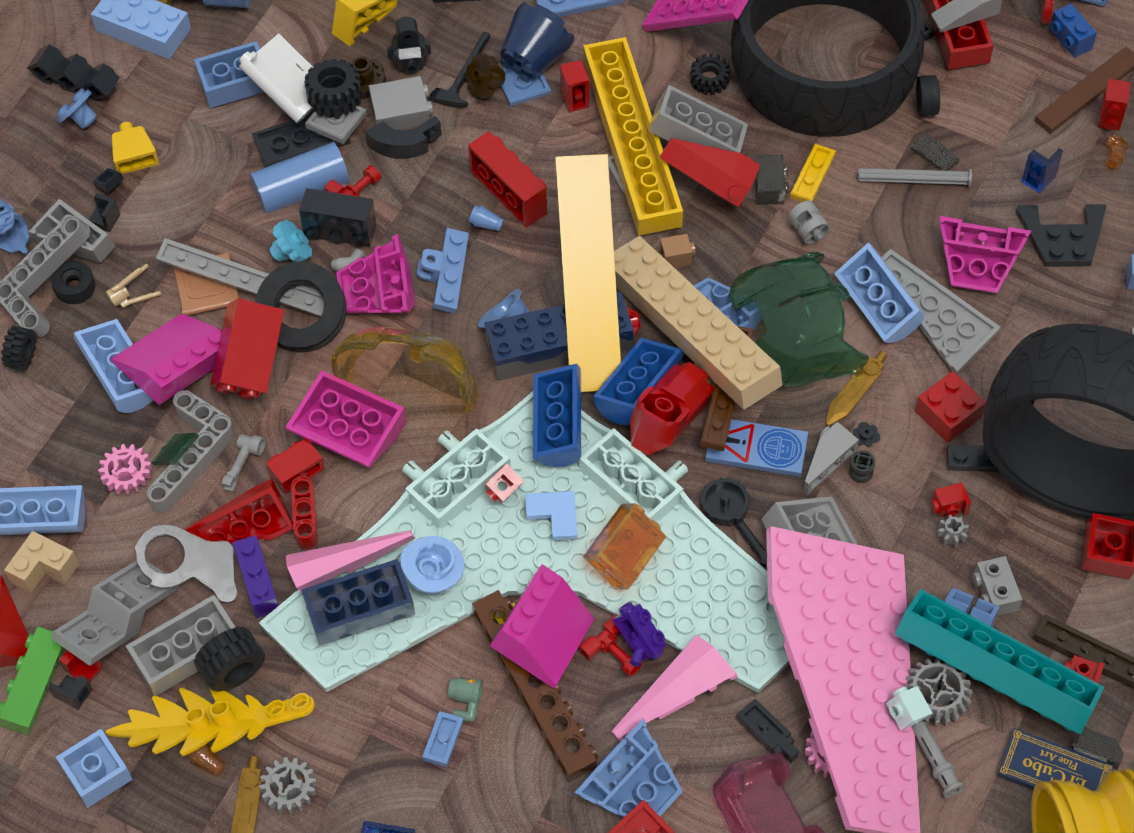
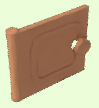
(202, 294)

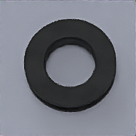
(334, 310)

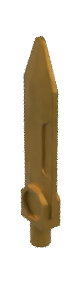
(855, 388)
(247, 798)

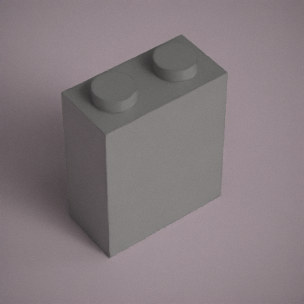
(401, 103)

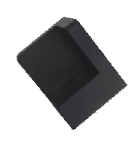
(106, 212)
(72, 691)

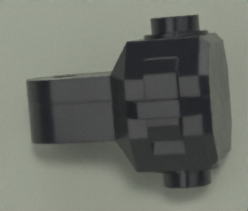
(408, 46)

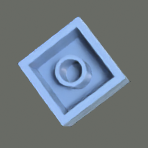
(94, 768)

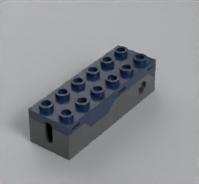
(539, 339)

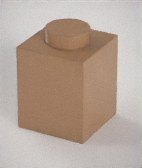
(677, 250)

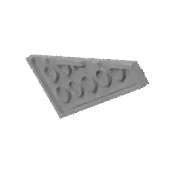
(948, 321)

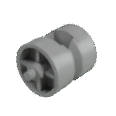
(809, 222)

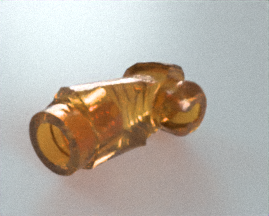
(1116, 154)

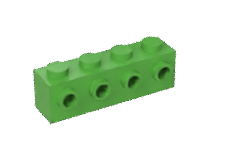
(31, 683)

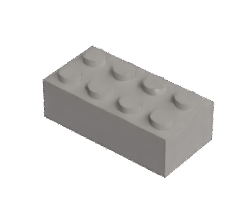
(695, 121)
(169, 651)

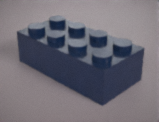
(358, 602)

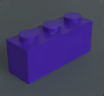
(255, 576)

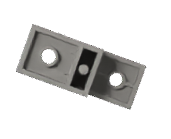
(112, 614)

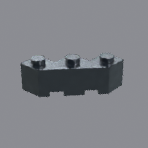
(73, 73)

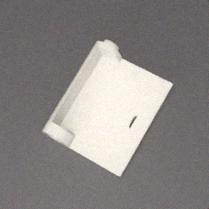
(281, 75)

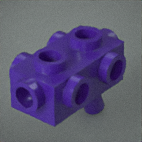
(639, 633)

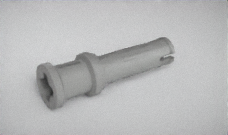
(941, 768)

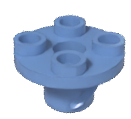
(78, 110)

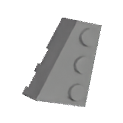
(94, 248)

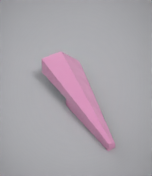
(324, 563)
(689, 675)

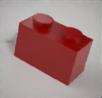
(574, 86)
(1114, 104)
(296, 461)

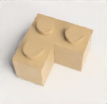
(37, 558)

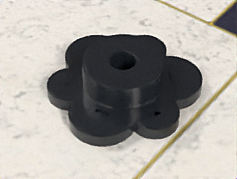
(868, 439)

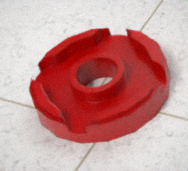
(1047, 11)

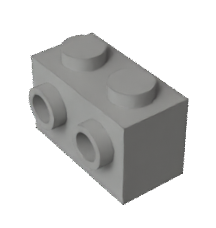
(997, 584)

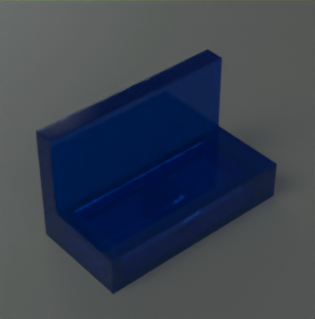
(1040, 170)

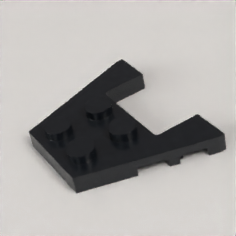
(1064, 243)

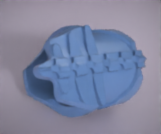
(13, 230)

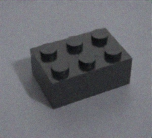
(338, 217)

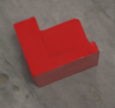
(76, 667)

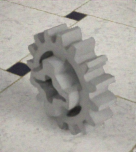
(294, 794)

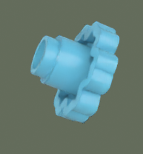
(290, 243)

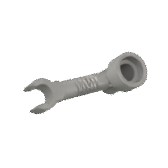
(247, 445)

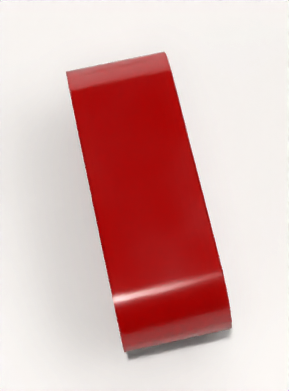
(304, 522)

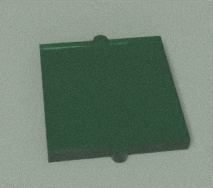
(174, 449)

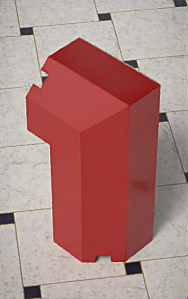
(669, 407)

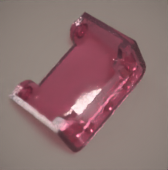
(755, 800)

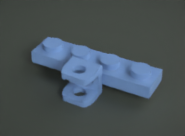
(445, 269)

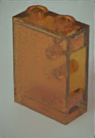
(625, 546)

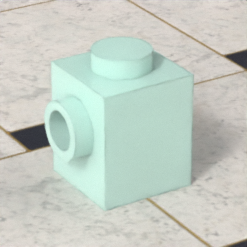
(908, 707)

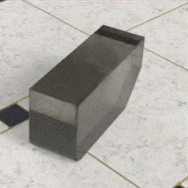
(1098, 746)

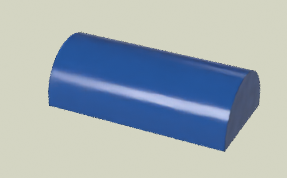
(637, 371)
(557, 416)

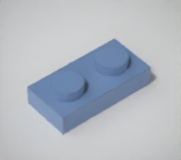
(443, 739)

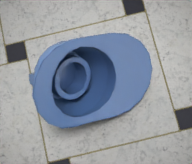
(510, 306)

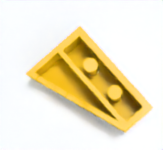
(355, 16)

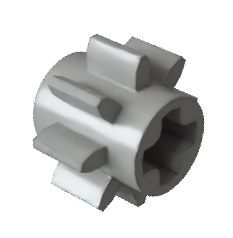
(952, 530)

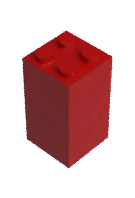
(246, 348)

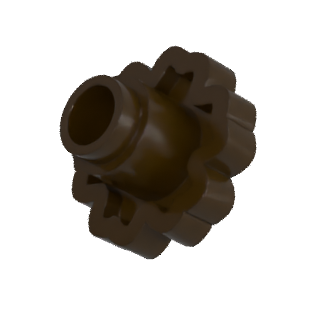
(370, 73)
(484, 75)

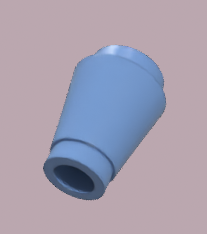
(484, 218)

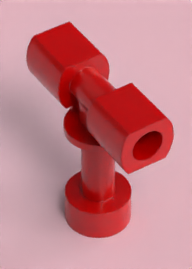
(371, 175)
(607, 642)

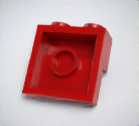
(642, 820)

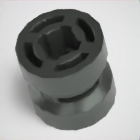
(862, 466)

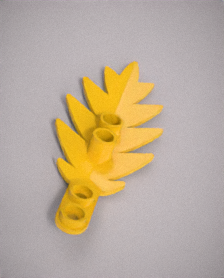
(226, 719)

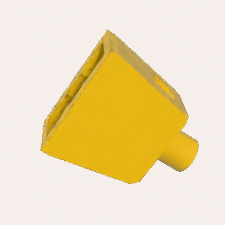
(132, 149)

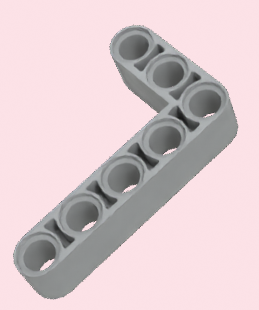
(39, 271)
(203, 457)

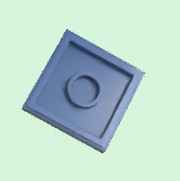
(520, 91)

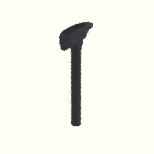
(451, 96)

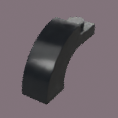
(403, 143)

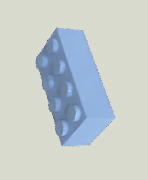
(143, 24)

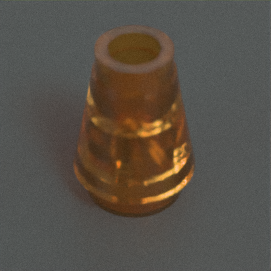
(207, 760)

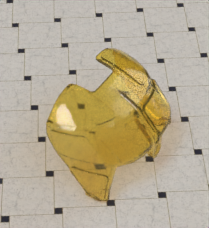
(421, 348)

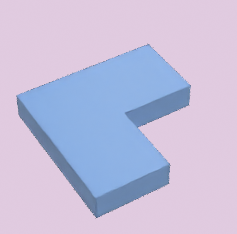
(558, 507)

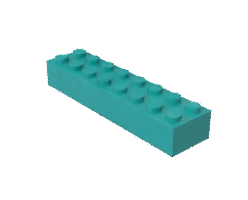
(999, 661)

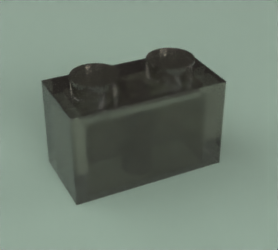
(770, 180)

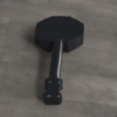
(727, 504)

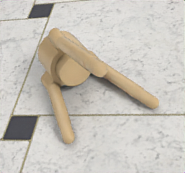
(119, 294)

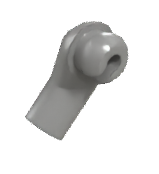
(341, 262)

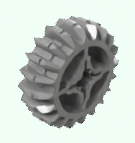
(959, 699)

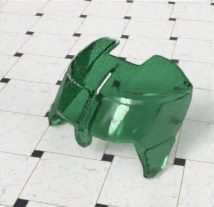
(807, 332)

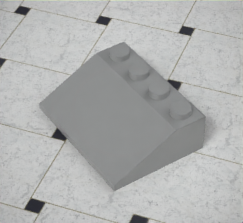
(810, 516)

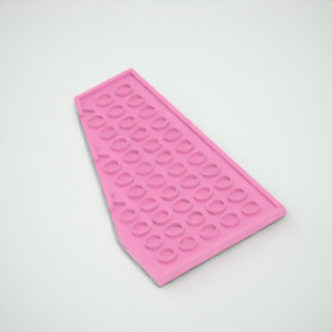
(839, 631)

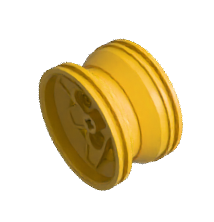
(1075, 809)

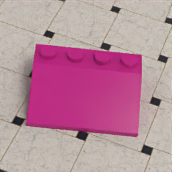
(170, 357)
(347, 419)
(544, 627)

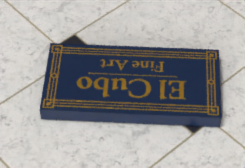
(1039, 760)

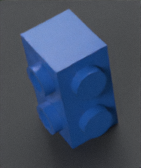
(1072, 30)

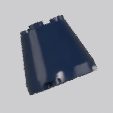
(534, 41)

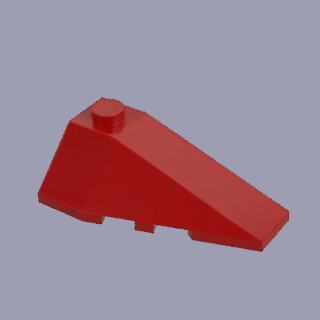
(717, 169)
(254, 512)
(12, 630)

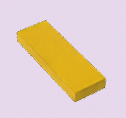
(813, 173)

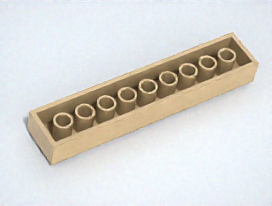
(695, 324)

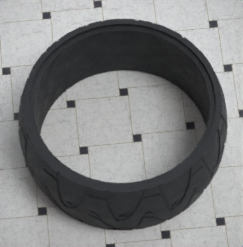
(828, 106)
(1040, 457)

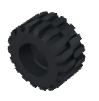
(333, 88)
(229, 659)

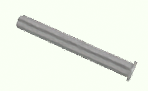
(915, 176)

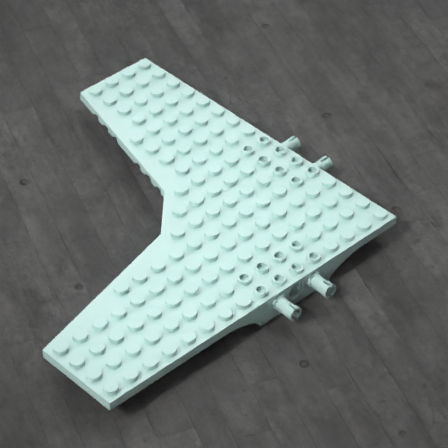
(690, 585)

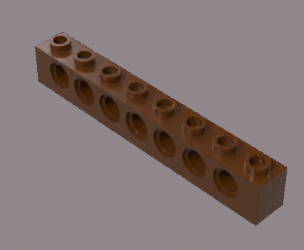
(572, 764)

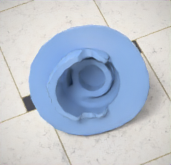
(432, 564)

